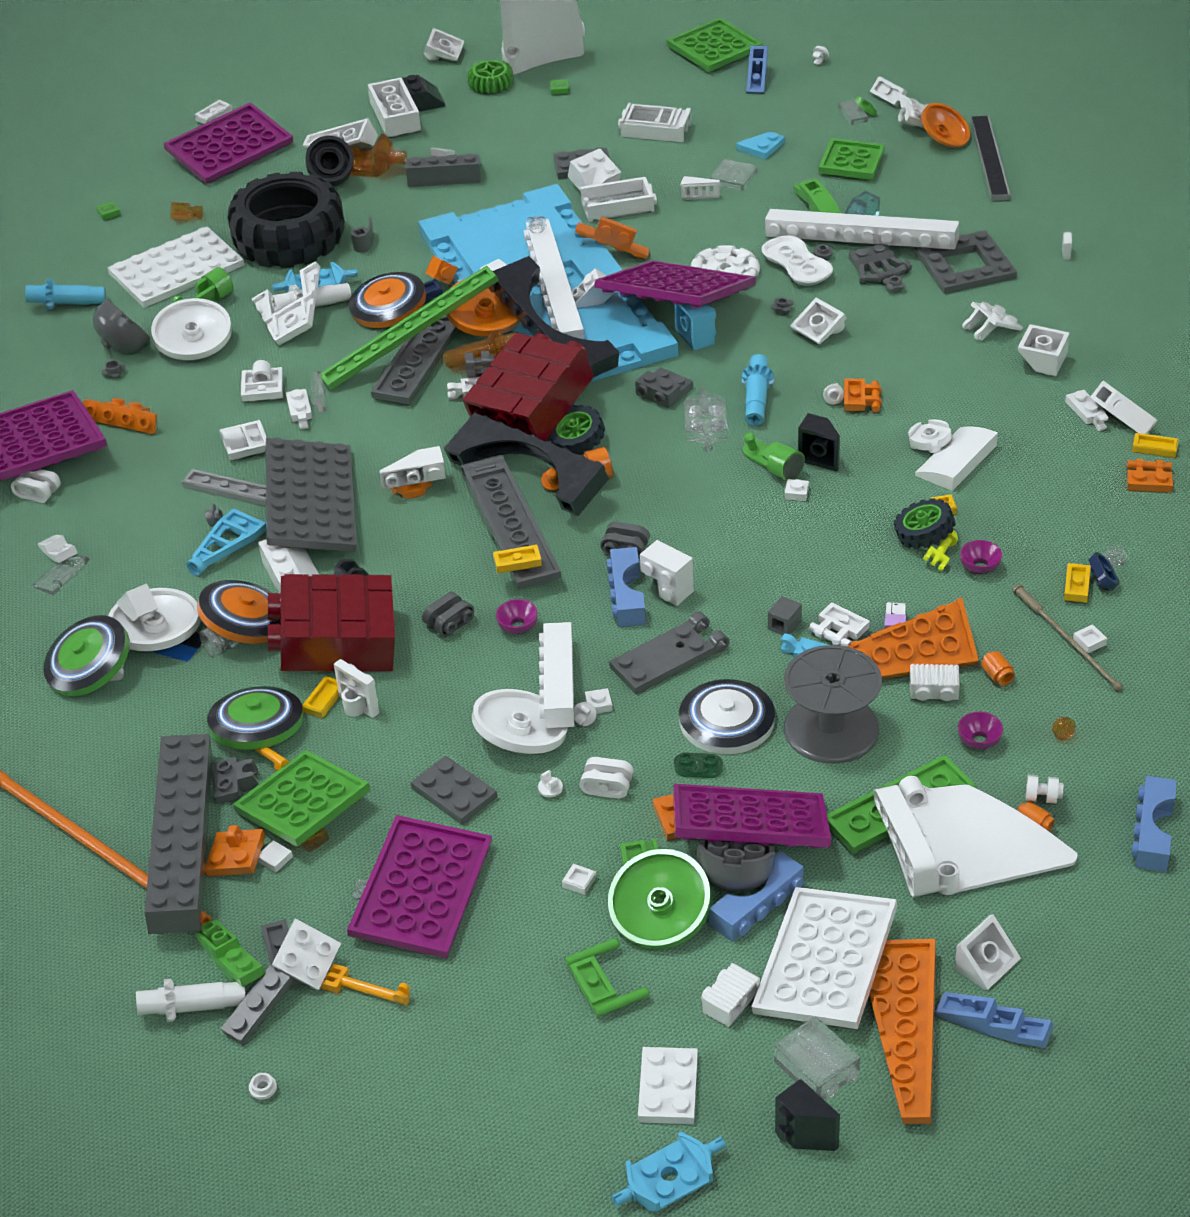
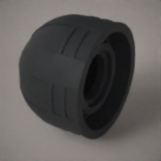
(330, 159)

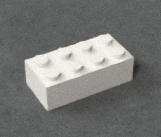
(394, 107)

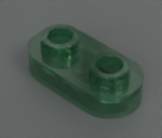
(698, 765)

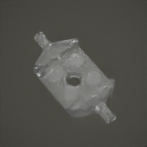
(705, 427)

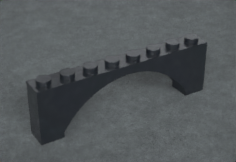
(514, 290)
(483, 438)

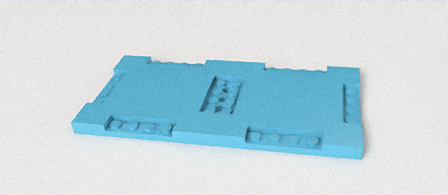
(498, 234)

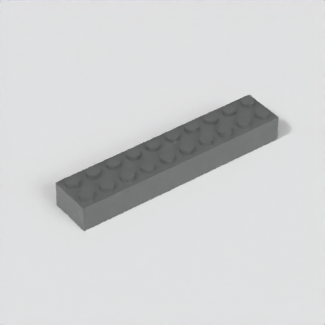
(179, 835)

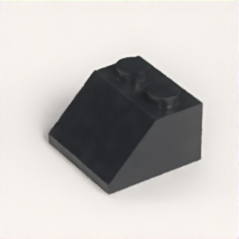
(424, 94)
(819, 442)
(806, 1119)

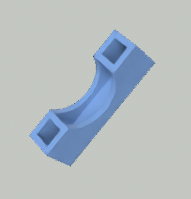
(629, 603)
(1153, 845)
(735, 914)

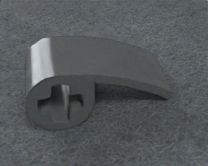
(363, 238)

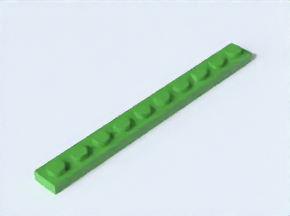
(409, 327)

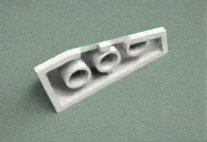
(356, 134)

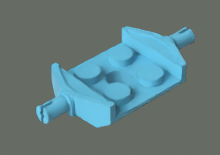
(326, 277)
(685, 1158)

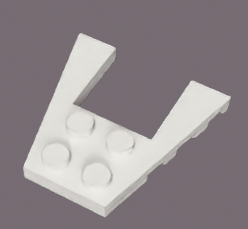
(296, 316)

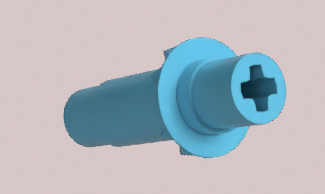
(64, 294)
(757, 380)

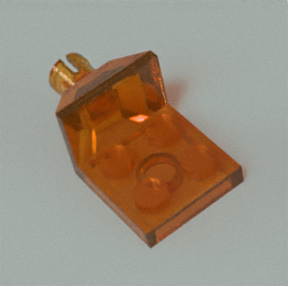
(378, 160)

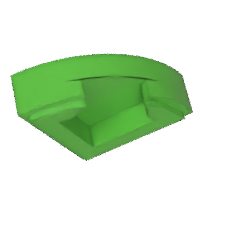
(865, 105)

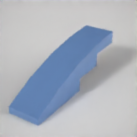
(996, 1021)

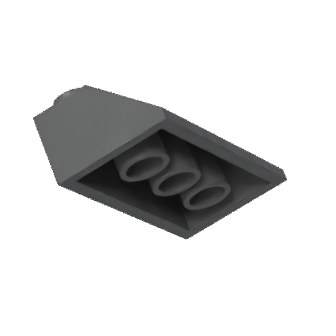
(443, 170)

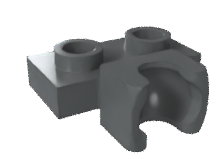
(231, 777)

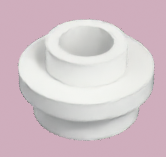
(262, 1080)

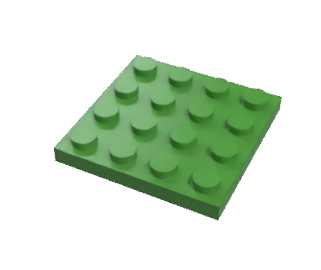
(713, 44)
(301, 797)

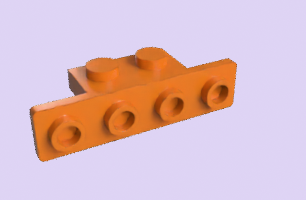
(613, 234)
(122, 414)

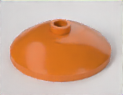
(945, 125)

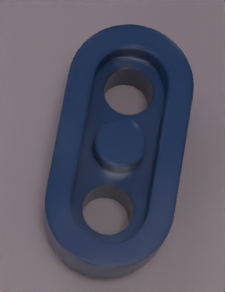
(1104, 571)

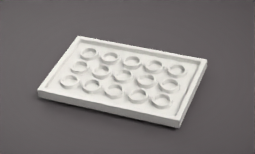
(174, 266)
(825, 957)

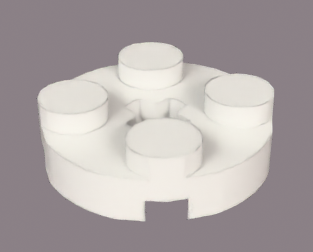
(930, 435)

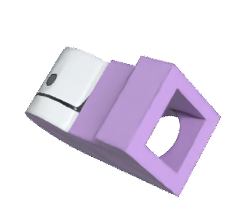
(894, 614)

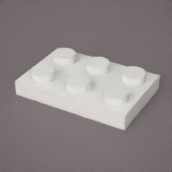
(668, 1085)

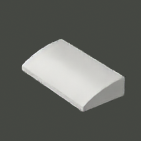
(958, 457)

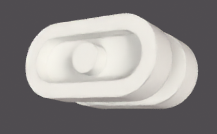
(36, 485)
(606, 777)
(1052, 790)

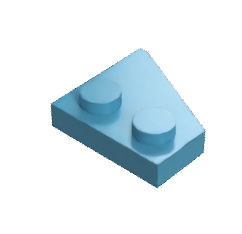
(761, 145)

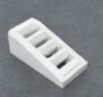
(693, 193)

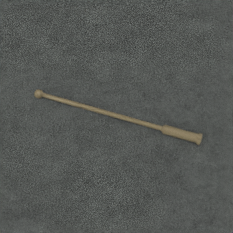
(1038, 608)

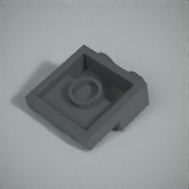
(663, 387)

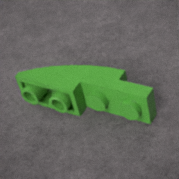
(816, 196)
(228, 954)

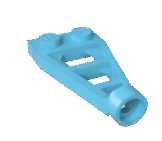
(234, 521)

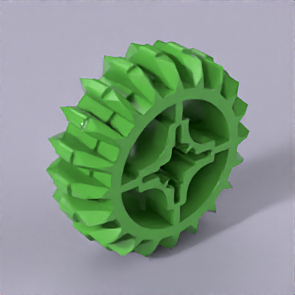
(490, 76)

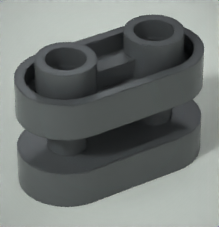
(484, 361)
(624, 536)
(448, 614)

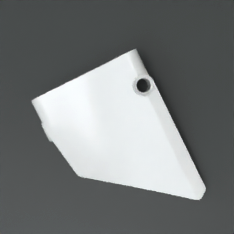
(540, 32)
(963, 838)

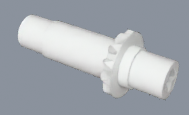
(325, 295)
(188, 998)

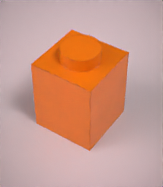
(441, 270)

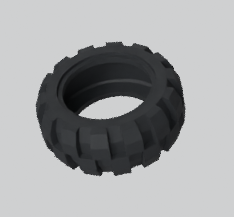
(288, 242)

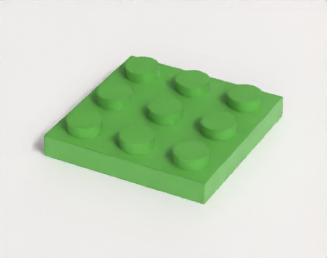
(851, 159)

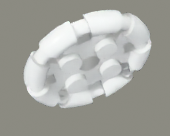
(723, 260)

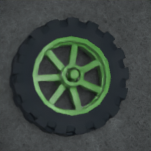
(579, 436)
(924, 523)

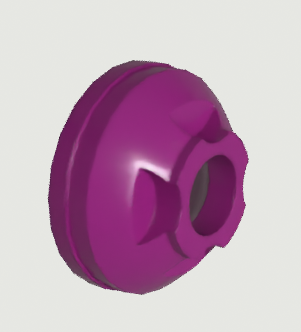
(981, 552)
(516, 611)
(980, 724)

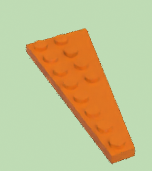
(929, 639)
(904, 1016)

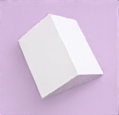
(985, 954)

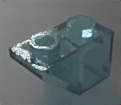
(864, 204)

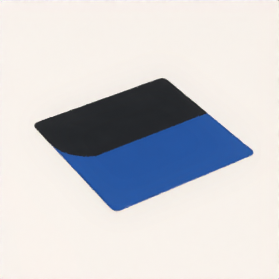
(183, 651)

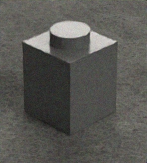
(784, 616)

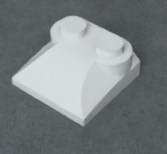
(443, 46)
(819, 321)

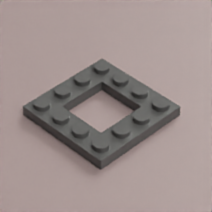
(996, 270)

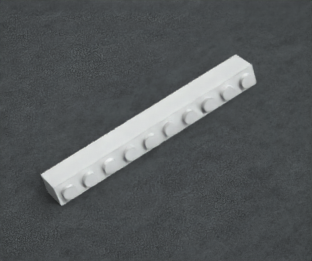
(862, 228)
(554, 282)

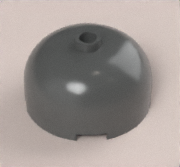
(118, 329)
(735, 865)

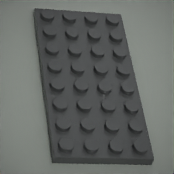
(309, 495)

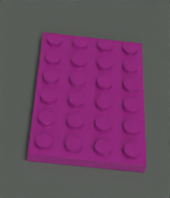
(228, 142)
(750, 815)
(420, 886)

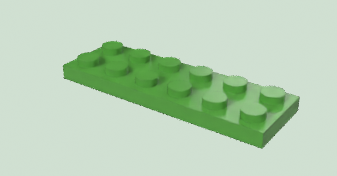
(859, 821)

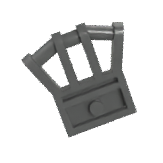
(876, 257)

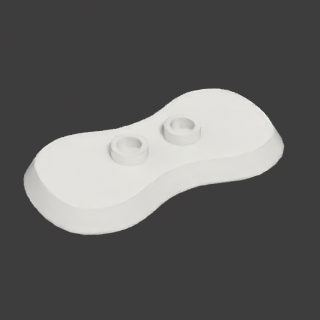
(800, 263)

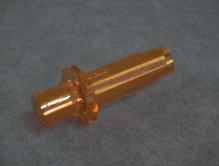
(494, 343)

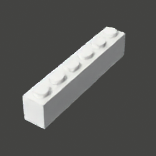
(556, 675)

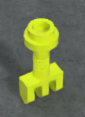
(938, 554)

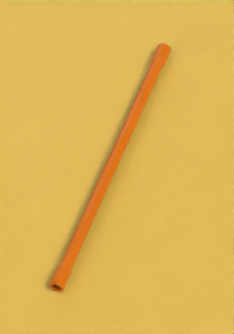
(78, 833)

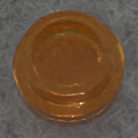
(1063, 728)

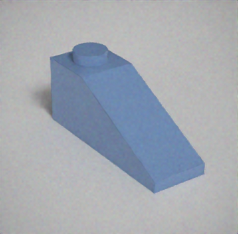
(757, 69)

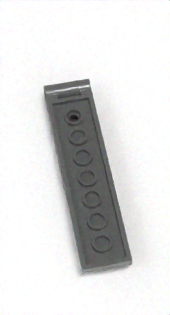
(508, 516)

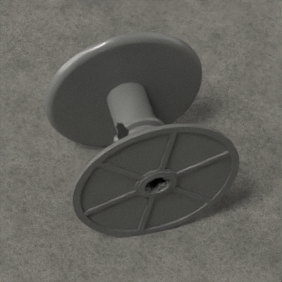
(832, 703)

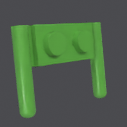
(594, 982)

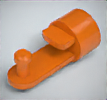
(550, 478)

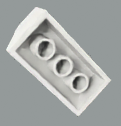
(285, 560)

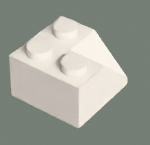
(593, 169)
(1044, 348)
(670, 569)

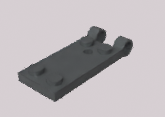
(661, 657)

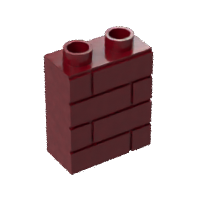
(531, 384)
(332, 620)

